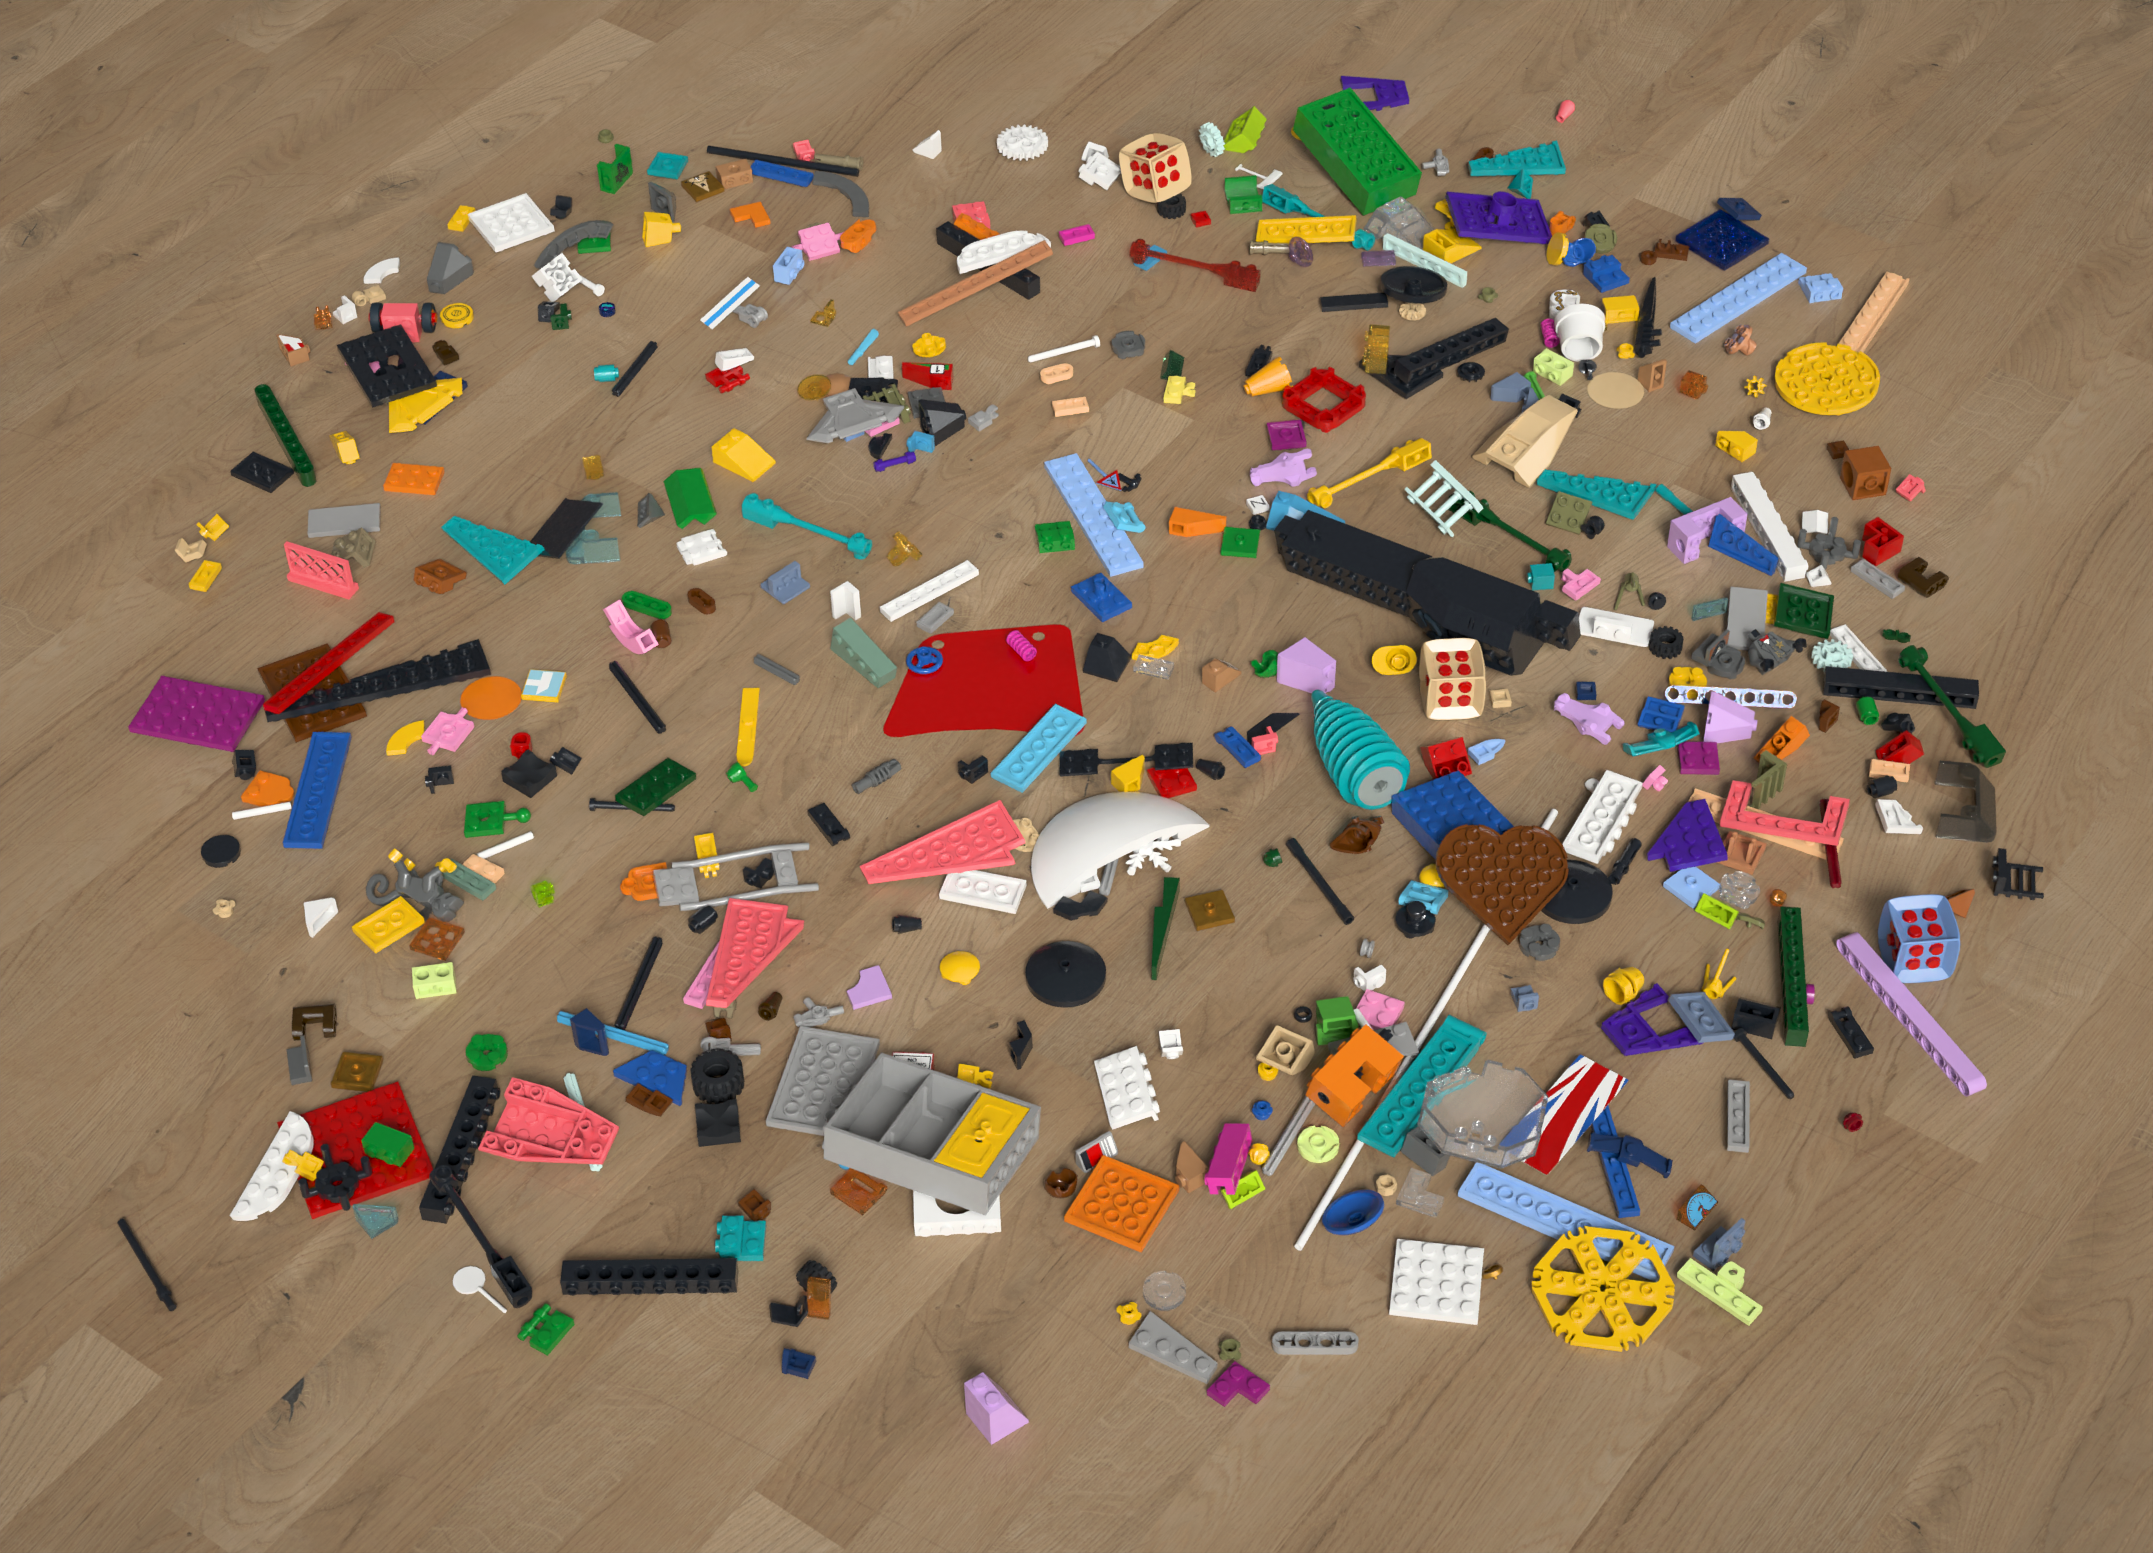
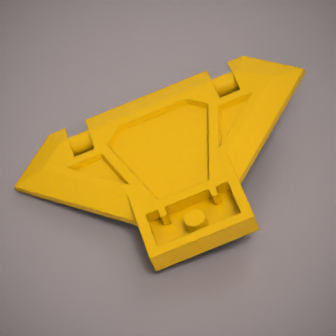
(423, 405)

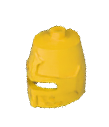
(1623, 984)

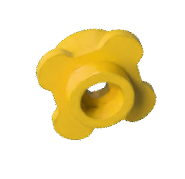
(1625, 351)
(1128, 1318)

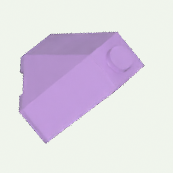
(1728, 720)

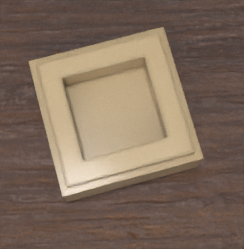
(1500, 698)

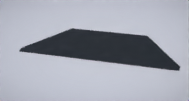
(1275, 720)

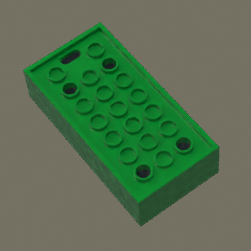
(1356, 150)

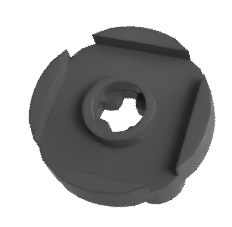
(1135, 347)
(1732, 668)
(1542, 933)

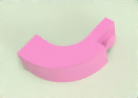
(627, 632)

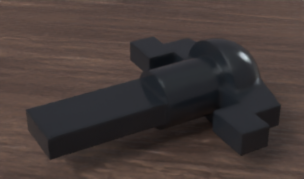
(1133, 483)

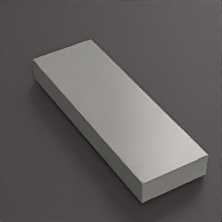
(1877, 578)

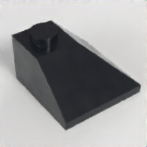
(1106, 658)

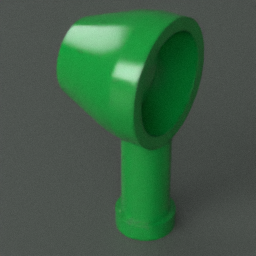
(737, 773)

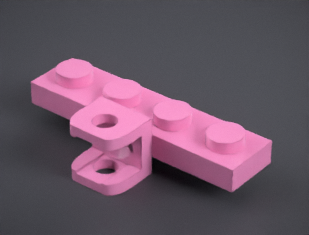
(698, 992)

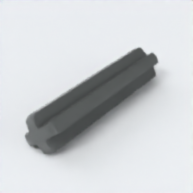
(776, 669)

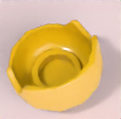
(1430, 876)

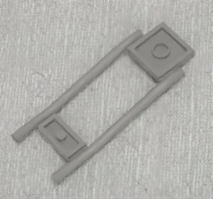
(679, 886)

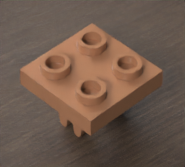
(1743, 852)

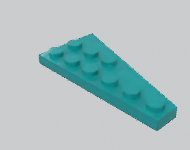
(1535, 161)
(1604, 492)
(493, 549)

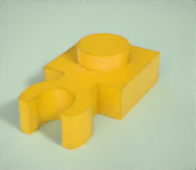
(972, 1075)

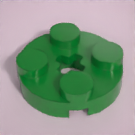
(482, 1043)

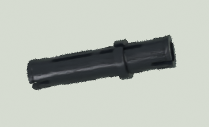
(1621, 866)

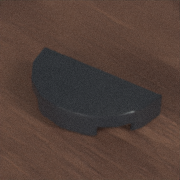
(878, 445)

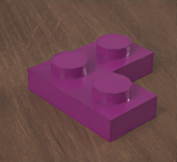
(1237, 1380)

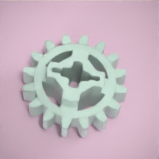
(1211, 139)
(1832, 655)

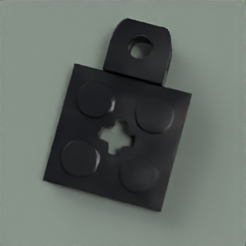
(872, 385)

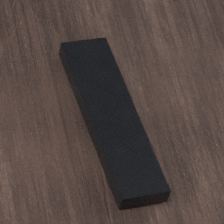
(1353, 302)

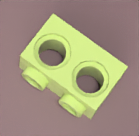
(1553, 367)
(434, 980)

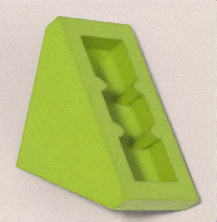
(1717, 910)
(1248, 1186)

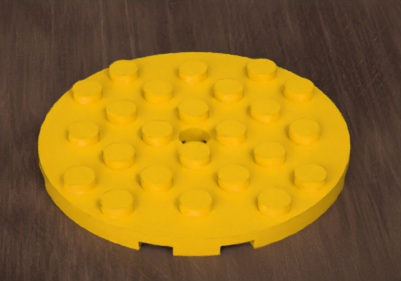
(1851, 376)

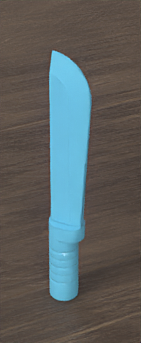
(864, 345)

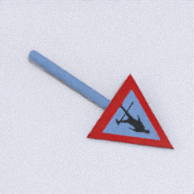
(1111, 480)

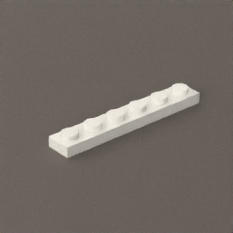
(929, 591)

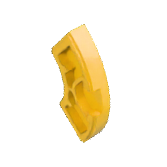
(1157, 648)
(405, 737)

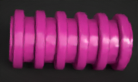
(1549, 333)
(1021, 645)

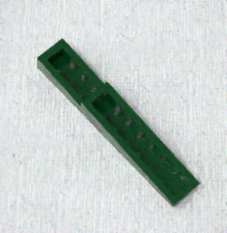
(1162, 921)

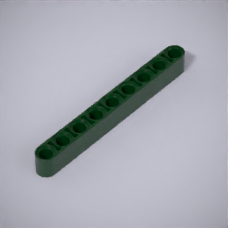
(285, 435)

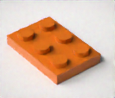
(414, 479)

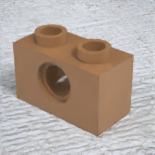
(734, 173)

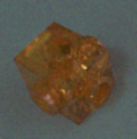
(1693, 384)

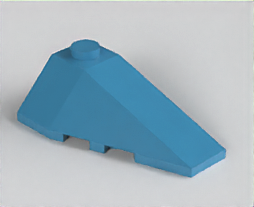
(1294, 507)

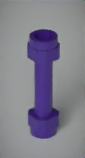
(880, 465)

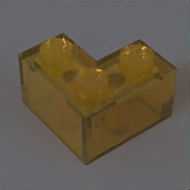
(1377, 350)

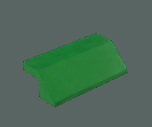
(689, 496)

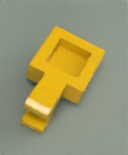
(306, 1165)

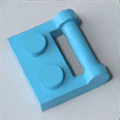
(1119, 517)
(1431, 896)

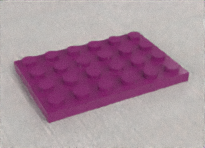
(197, 713)

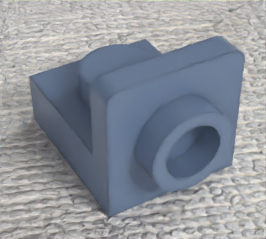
(1524, 998)

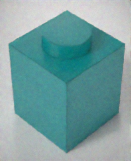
(1541, 576)

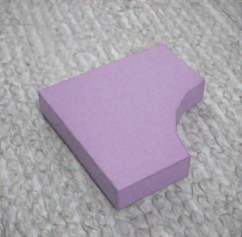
(870, 989)

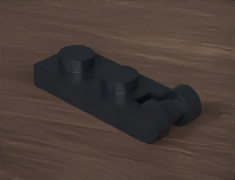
(828, 824)
(1850, 1032)

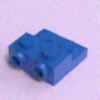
(1605, 273)

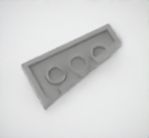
(1401, 1040)
(1172, 1349)

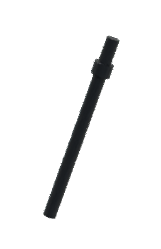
(162, 1291)

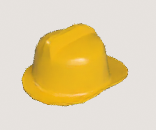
(1394, 660)

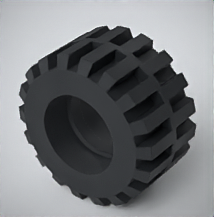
(714, 1064)

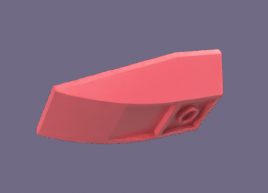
(548, 1128)

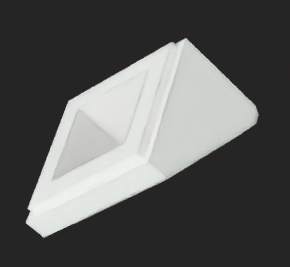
(1818, 577)

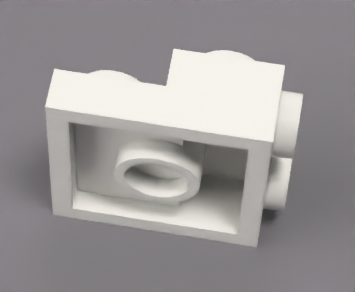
(1100, 171)

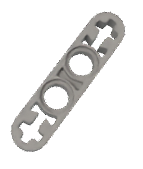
(1315, 1346)

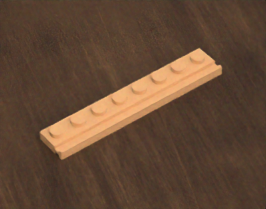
(1874, 312)
(1716, 805)

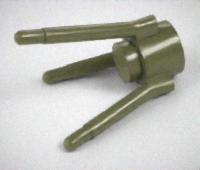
(1631, 583)

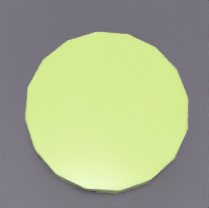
(1318, 1144)

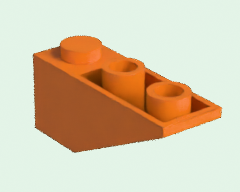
(1194, 523)
(1786, 739)

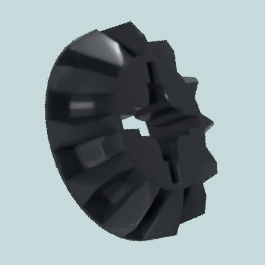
(1465, 371)

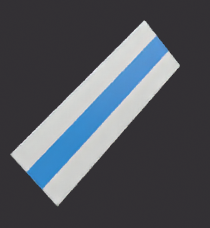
(729, 303)

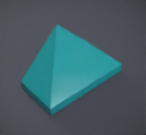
(1522, 184)

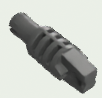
(877, 776)

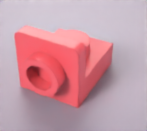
(1910, 487)
(1265, 743)

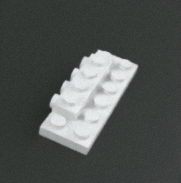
(1603, 817)

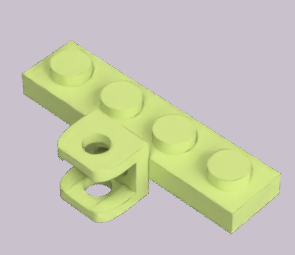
(1722, 1289)

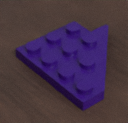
(1690, 839)

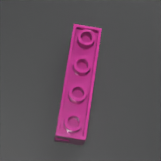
(1229, 1158)

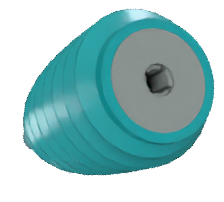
(1358, 753)

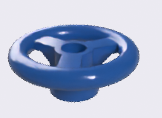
(924, 657)

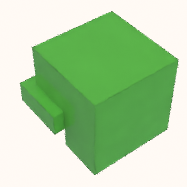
(1334, 1020)

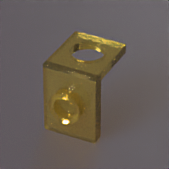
(828, 314)

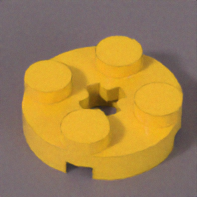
(1687, 674)

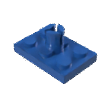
(1101, 597)

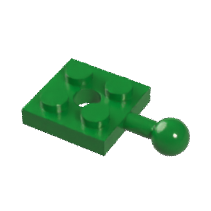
(496, 818)

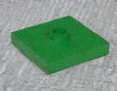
(594, 245)
(1240, 542)

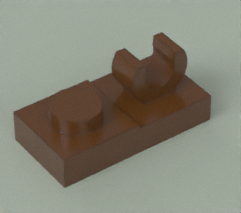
(1671, 251)

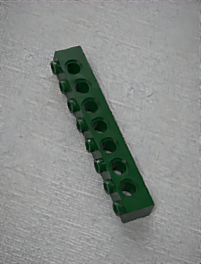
(1792, 977)

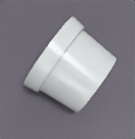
(1580, 331)

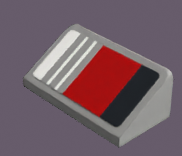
(1091, 1153)

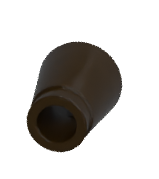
(769, 1007)

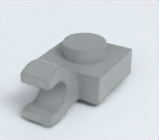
(982, 420)

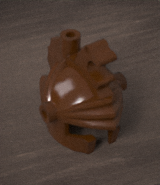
(1358, 835)

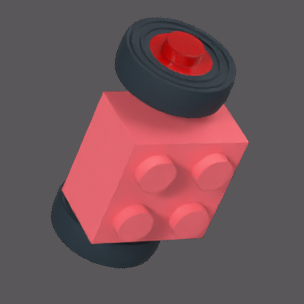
(406, 314)

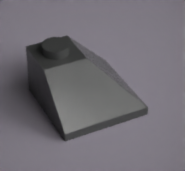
(662, 200)

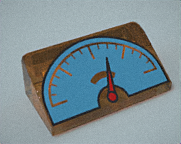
(1696, 1208)

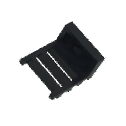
(2002, 877)

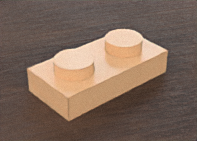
(484, 868)

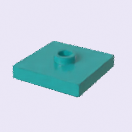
(667, 165)

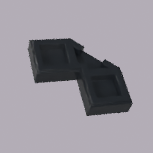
(1071, 910)

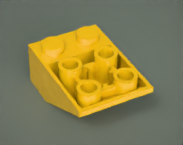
(1448, 245)

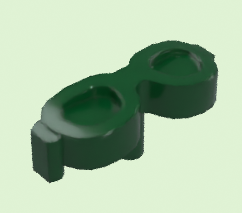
(1895, 635)

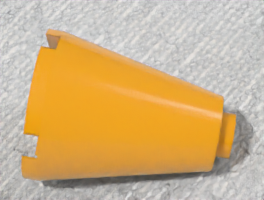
(1268, 379)

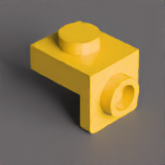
(213, 528)

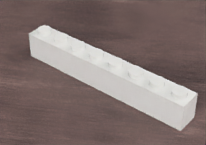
(1769, 526)

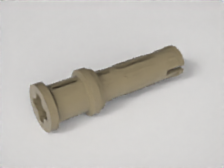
(845, 161)
(1265, 247)

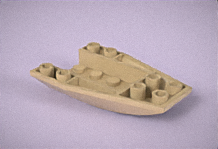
(1529, 439)

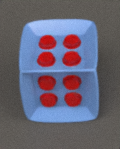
(1919, 938)

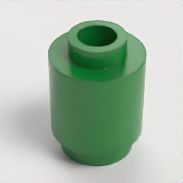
(1867, 710)

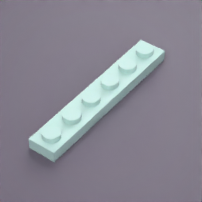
(1425, 260)

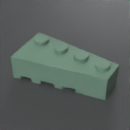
(862, 653)

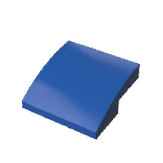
(1661, 714)

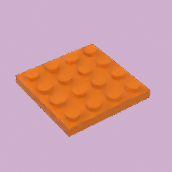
(1122, 1203)

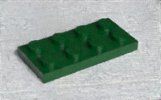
(655, 787)

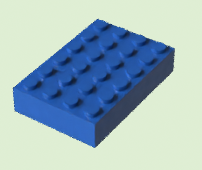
(1443, 805)

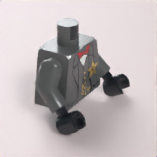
(1771, 650)

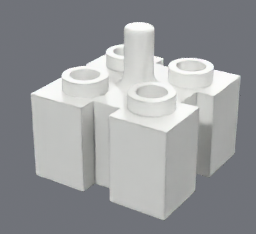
(557, 277)

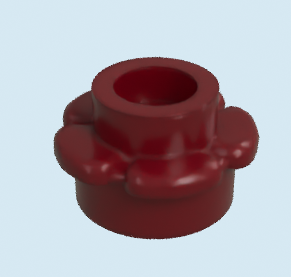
(1853, 1122)

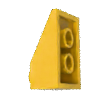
(741, 455)

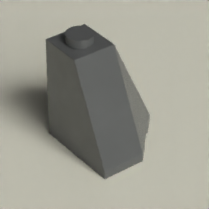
(448, 268)

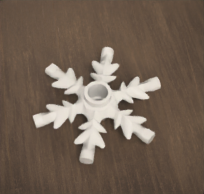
(1147, 850)

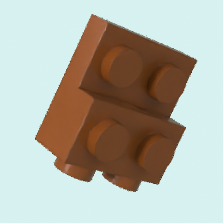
(438, 576)

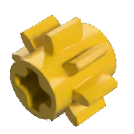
(1750, 387)

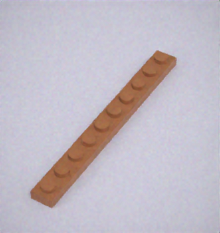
(975, 283)

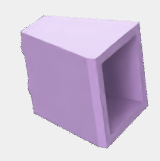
(1306, 667)
(991, 1408)

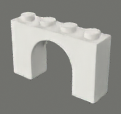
(933, 1221)

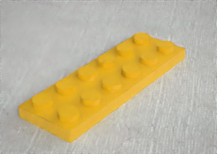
(1310, 229)

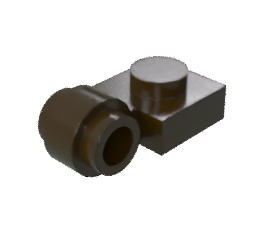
(445, 353)

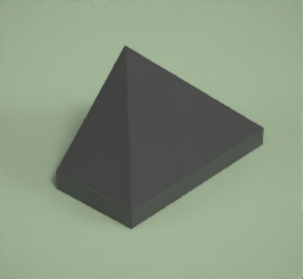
(648, 510)

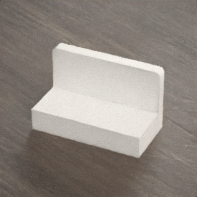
(845, 600)

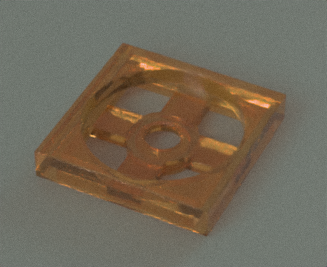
(431, 949)

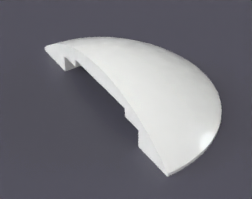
(1101, 832)

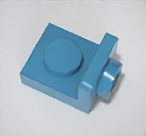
(921, 442)

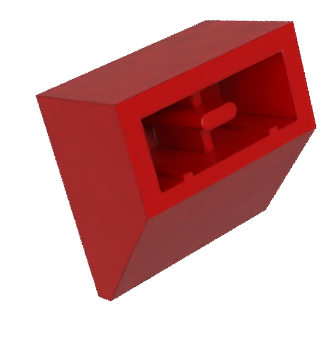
(1446, 757)

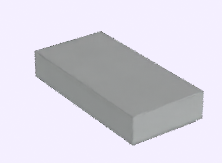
(935, 617)

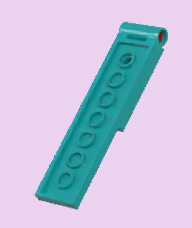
(1399, 1113)

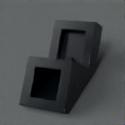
(1021, 1047)

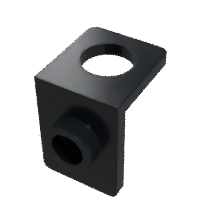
(787, 1314)

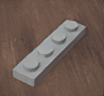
(1738, 1115)

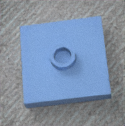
(1690, 885)

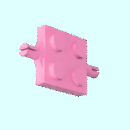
(818, 241)
(447, 731)

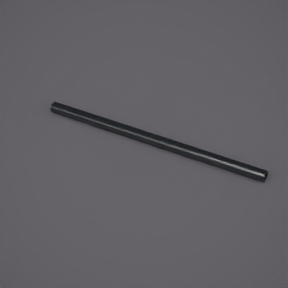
(783, 161)

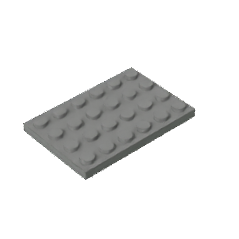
(818, 1078)

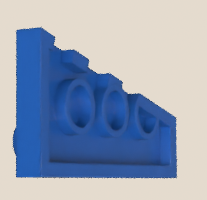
(1740, 546)

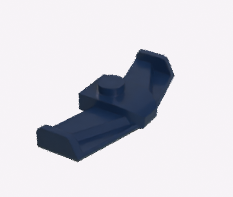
(1630, 1151)

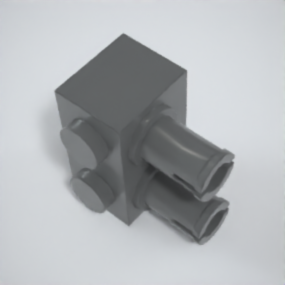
(1424, 1152)

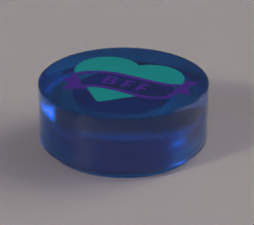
(607, 309)

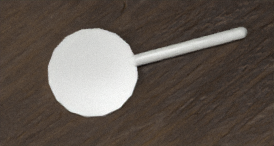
(470, 1280)

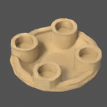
(1028, 832)

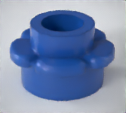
(1262, 1110)

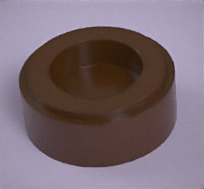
(1648, 257)

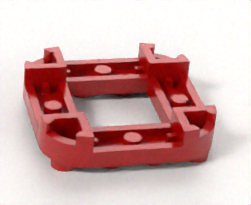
(1353, 398)

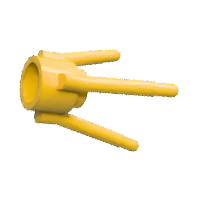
(1713, 987)

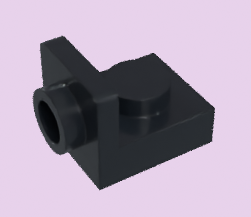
(1594, 218)
(547, 309)
(565, 760)
(974, 770)
(439, 776)

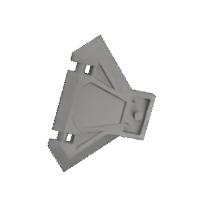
(851, 415)

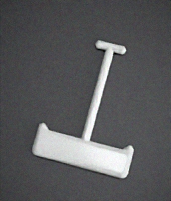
(1267, 180)

